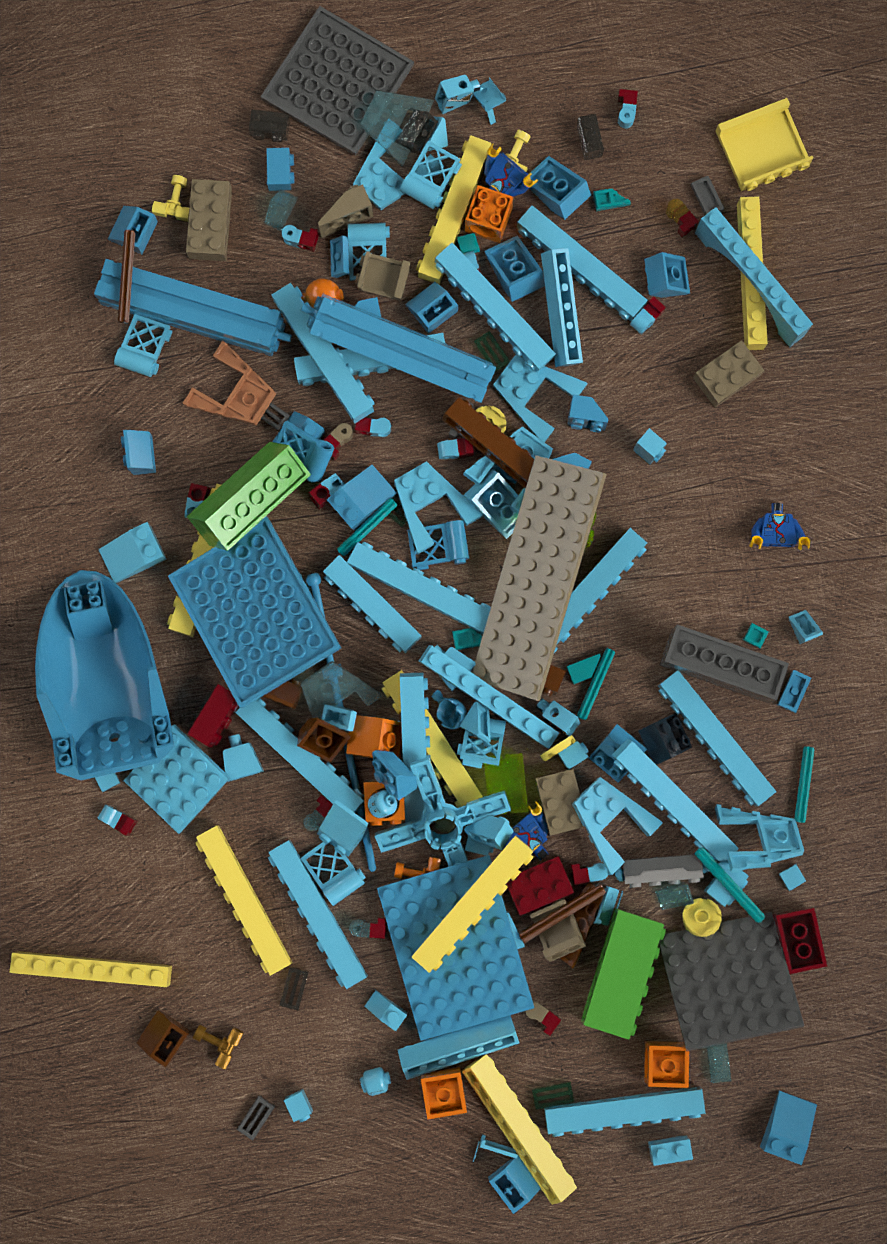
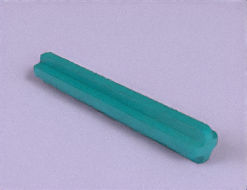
(366, 527)
(596, 683)
(804, 784)

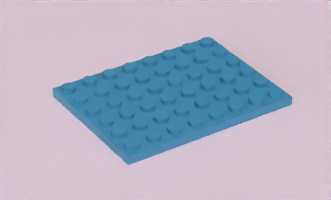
(254, 613)
(482, 974)

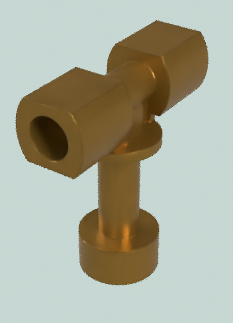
(225, 1046)

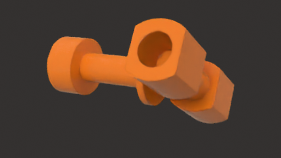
(434, 864)

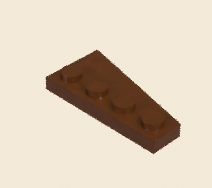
(585, 919)

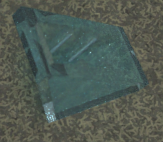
(280, 209)
(675, 896)

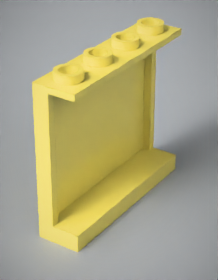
(763, 145)

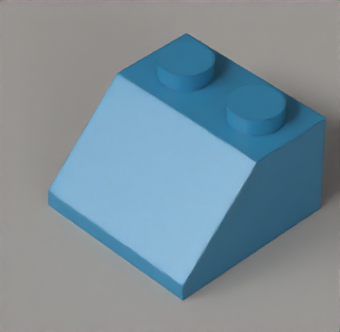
(666, 275)

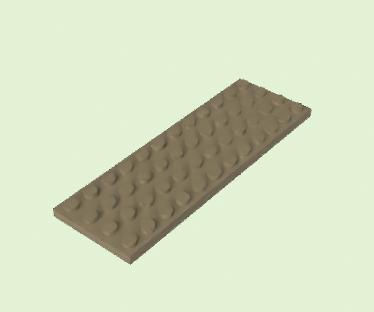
(538, 576)

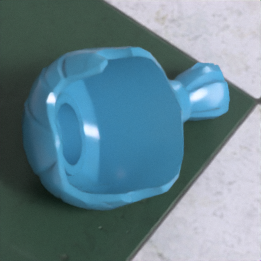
(450, 711)

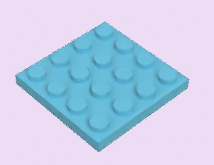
(179, 783)

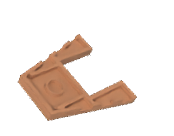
(247, 400)

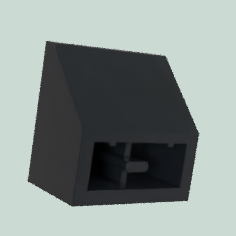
(665, 739)

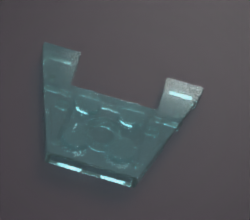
(385, 118)
(333, 685)

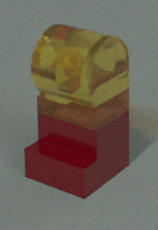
(682, 216)

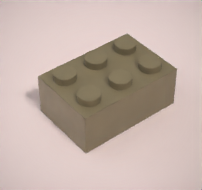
(728, 374)
(556, 798)

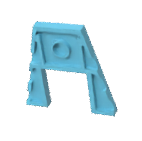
(381, 181)
(520, 383)
(523, 439)
(419, 489)
(598, 807)
(777, 835)

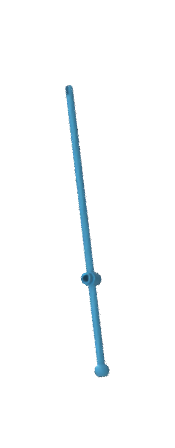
(314, 580)

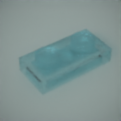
(719, 1063)

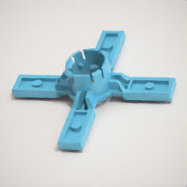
(436, 808)

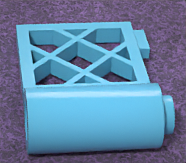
(423, 189)
(366, 235)
(140, 360)
(497, 730)
(341, 884)

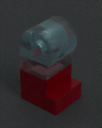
(314, 820)
(369, 929)

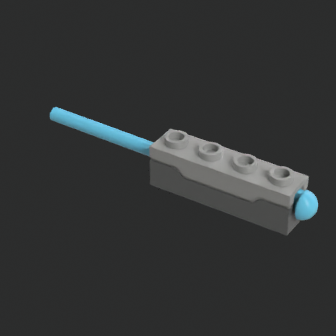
(665, 869)

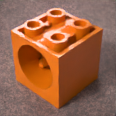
(488, 214)
(375, 734)
(373, 787)
(666, 1064)
(443, 1093)

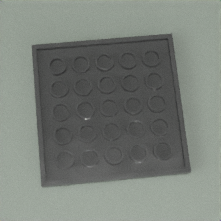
(334, 77)
(730, 983)

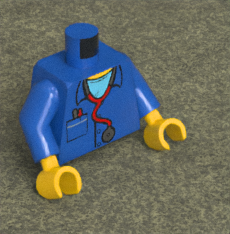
(505, 174)
(778, 530)
(532, 831)

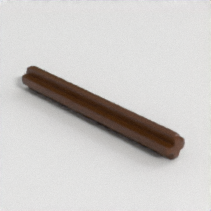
(126, 276)
(562, 913)

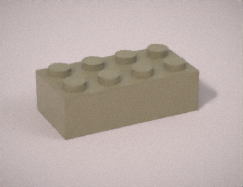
(209, 220)

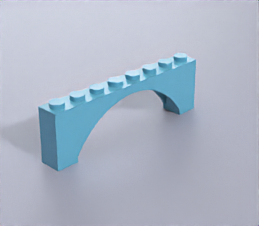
(721, 236)

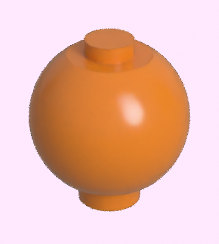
(321, 286)

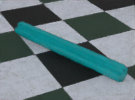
(729, 884)

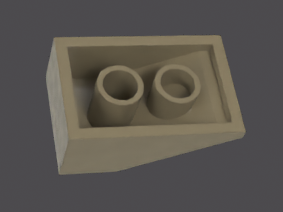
(349, 209)

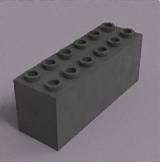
(724, 664)

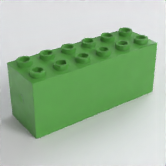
(248, 495)
(623, 974)

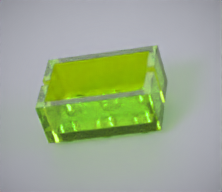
(509, 778)

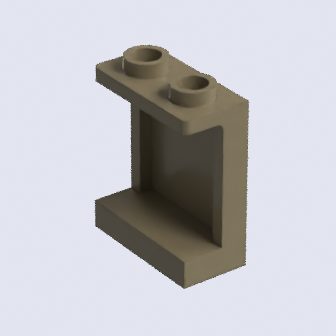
(382, 276)
(560, 938)

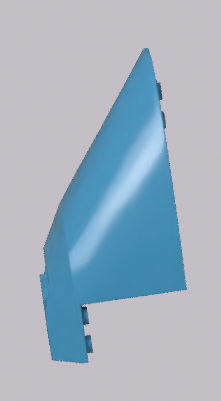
(99, 681)

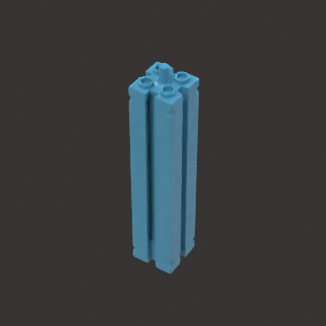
(195, 309)
(399, 347)

